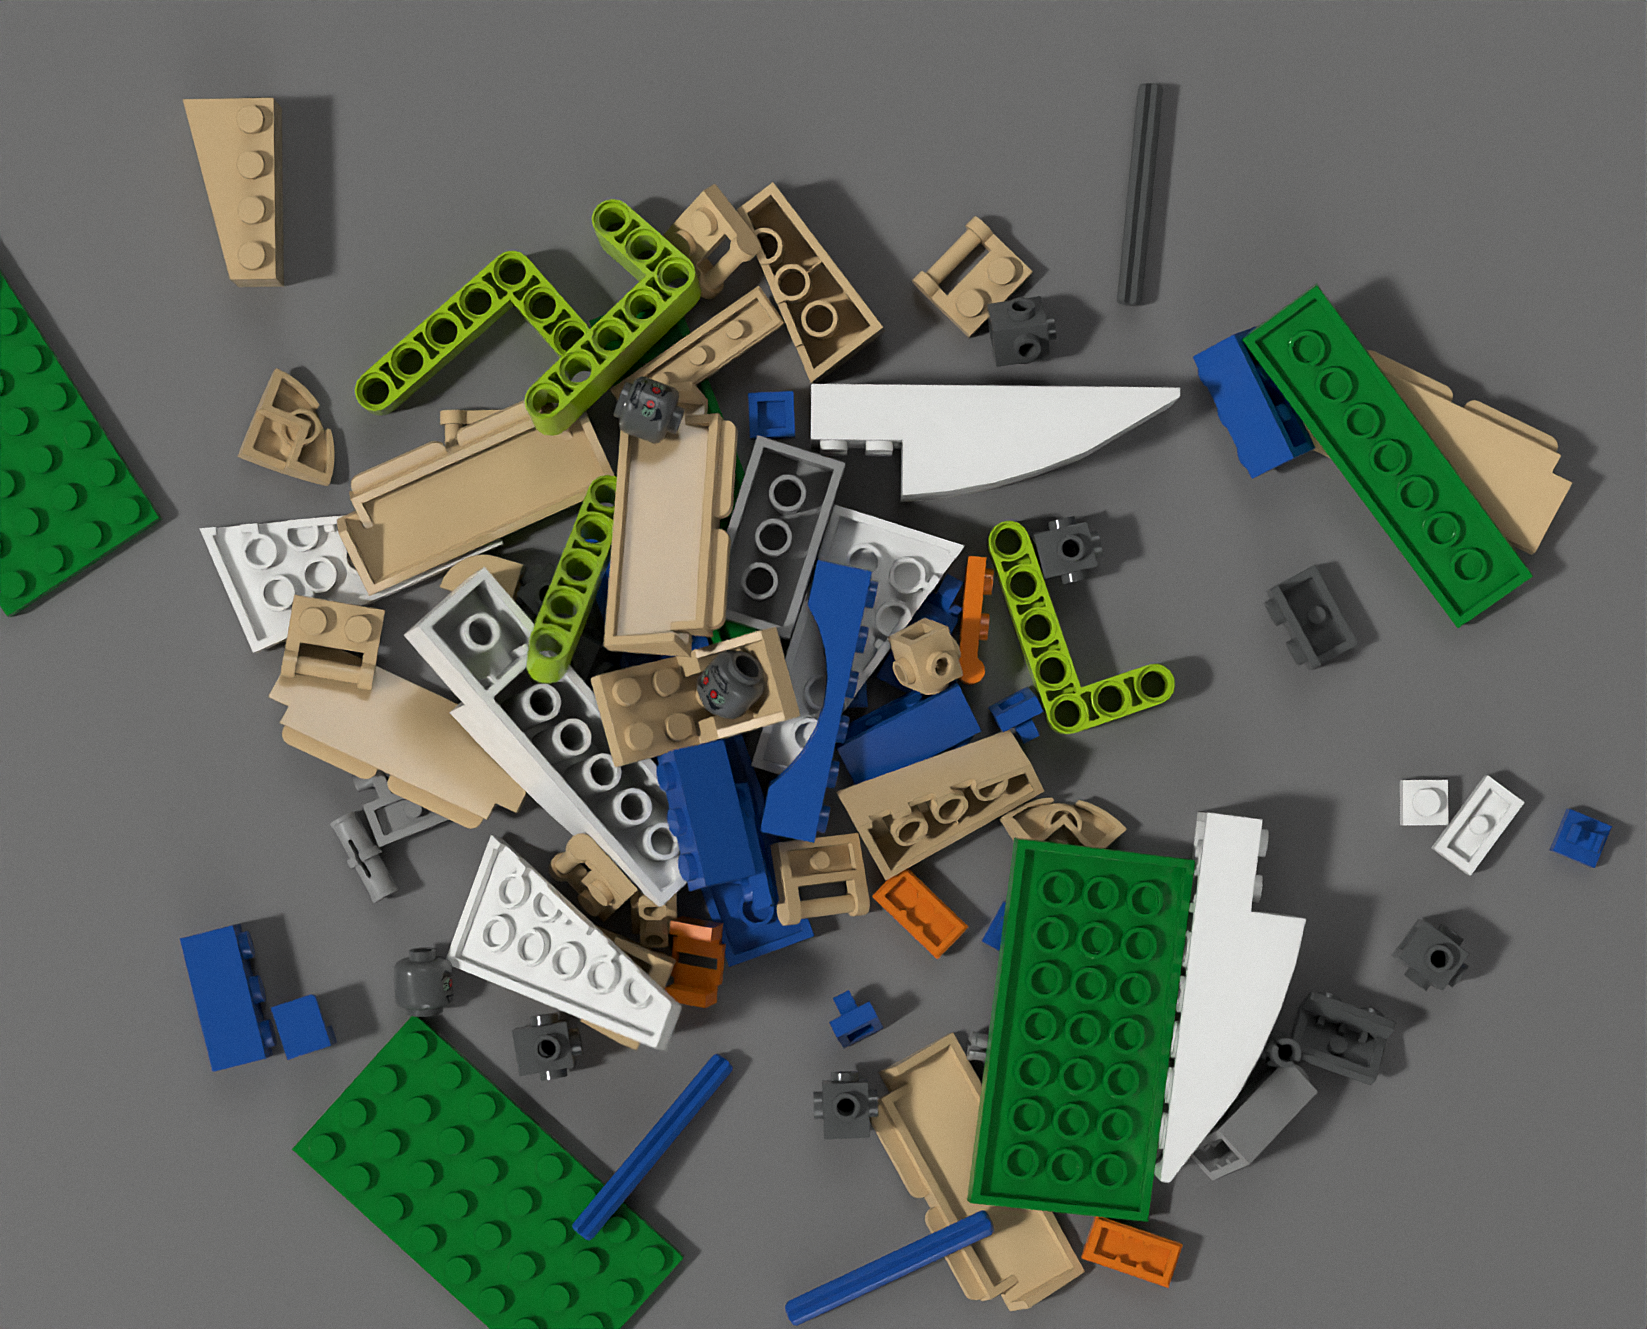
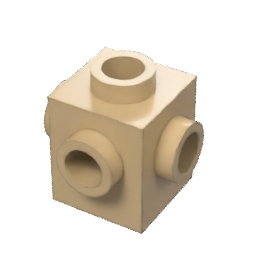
(925, 657)

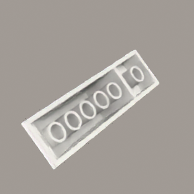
(976, 435)
(547, 733)
(1228, 987)

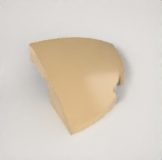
(288, 433)
(1063, 823)

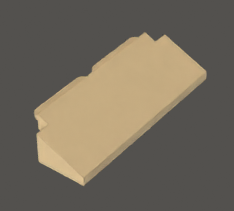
(1493, 453)
(465, 495)
(667, 534)
(398, 732)
(930, 1138)

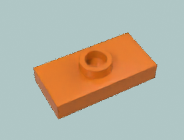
(920, 912)
(1132, 1250)

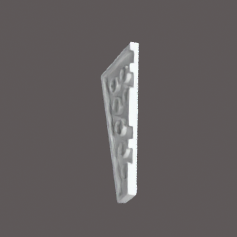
(303, 557)
(906, 570)
(543, 947)

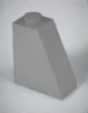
(1254, 1120)

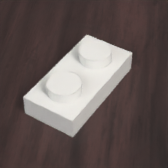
(1477, 825)

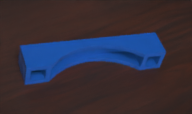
(797, 794)

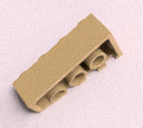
(243, 176)
(814, 296)
(939, 800)

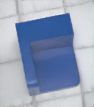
(302, 1026)

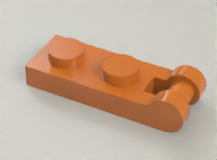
(974, 624)

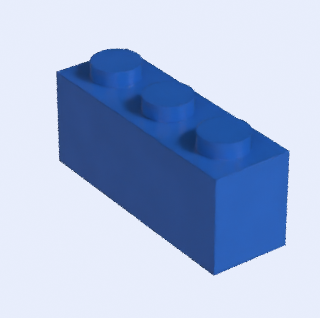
(1251, 406)
(907, 732)
(705, 815)
(228, 997)

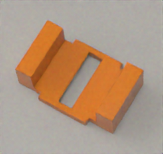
(696, 984)

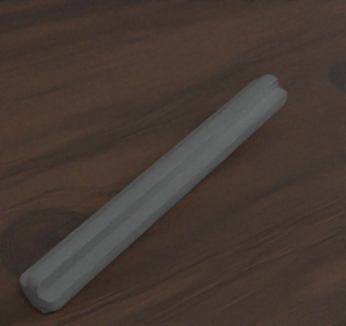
(1139, 194)

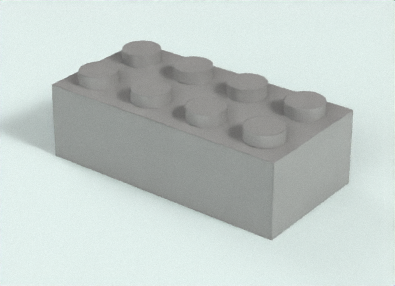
(778, 533)

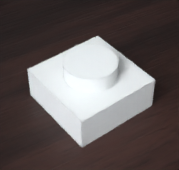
(1423, 802)

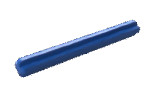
(652, 1147)
(889, 1267)

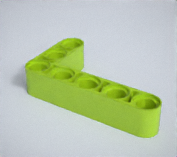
(620, 321)
(469, 328)
(571, 595)
(1055, 646)

